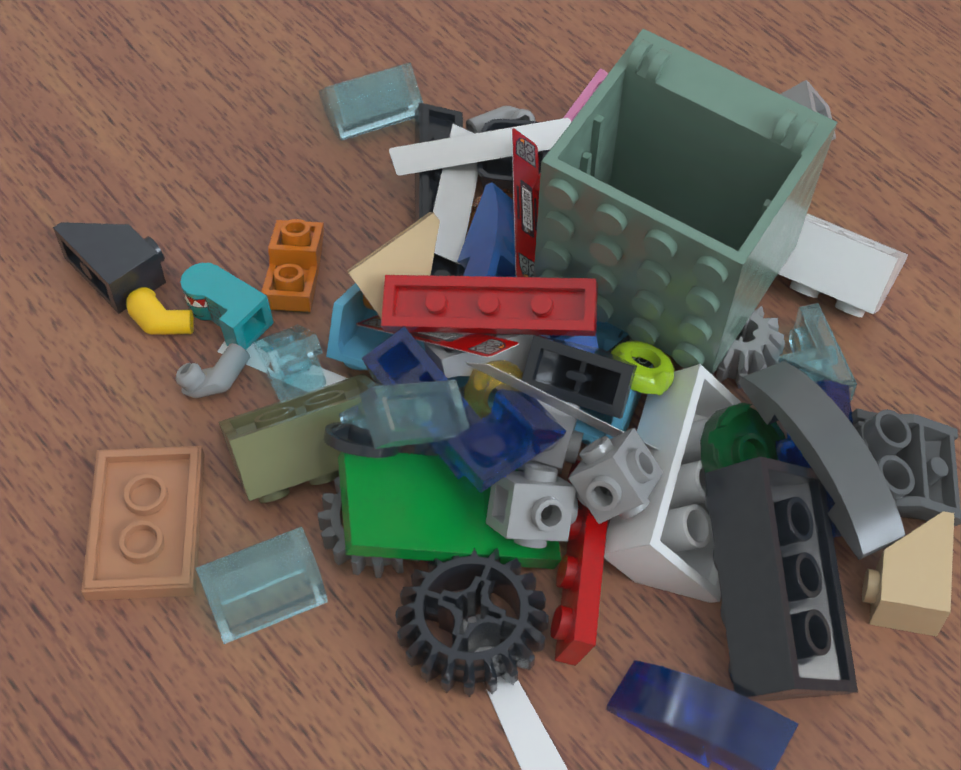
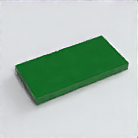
(422, 512)

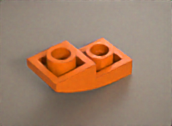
(293, 264)

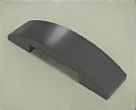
(836, 453)

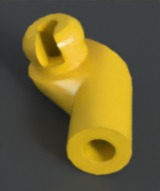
(154, 318)

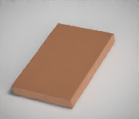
(144, 523)

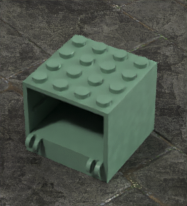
(679, 197)

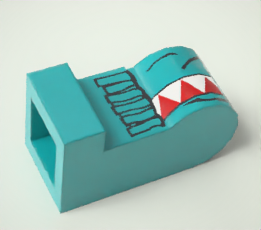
(228, 302)

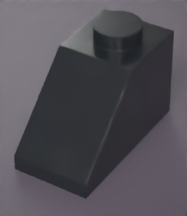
(112, 259)

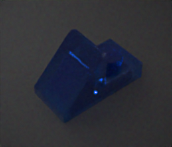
(504, 438)

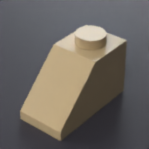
(405, 254)
(914, 579)

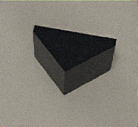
(580, 374)

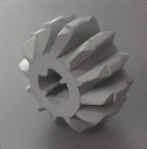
(753, 349)

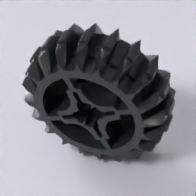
(435, 598)

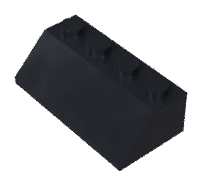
(779, 582)

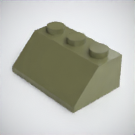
(285, 440)

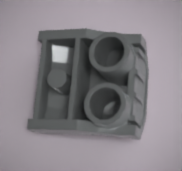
(915, 461)

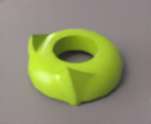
(647, 380)

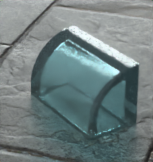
(371, 101)
(262, 584)

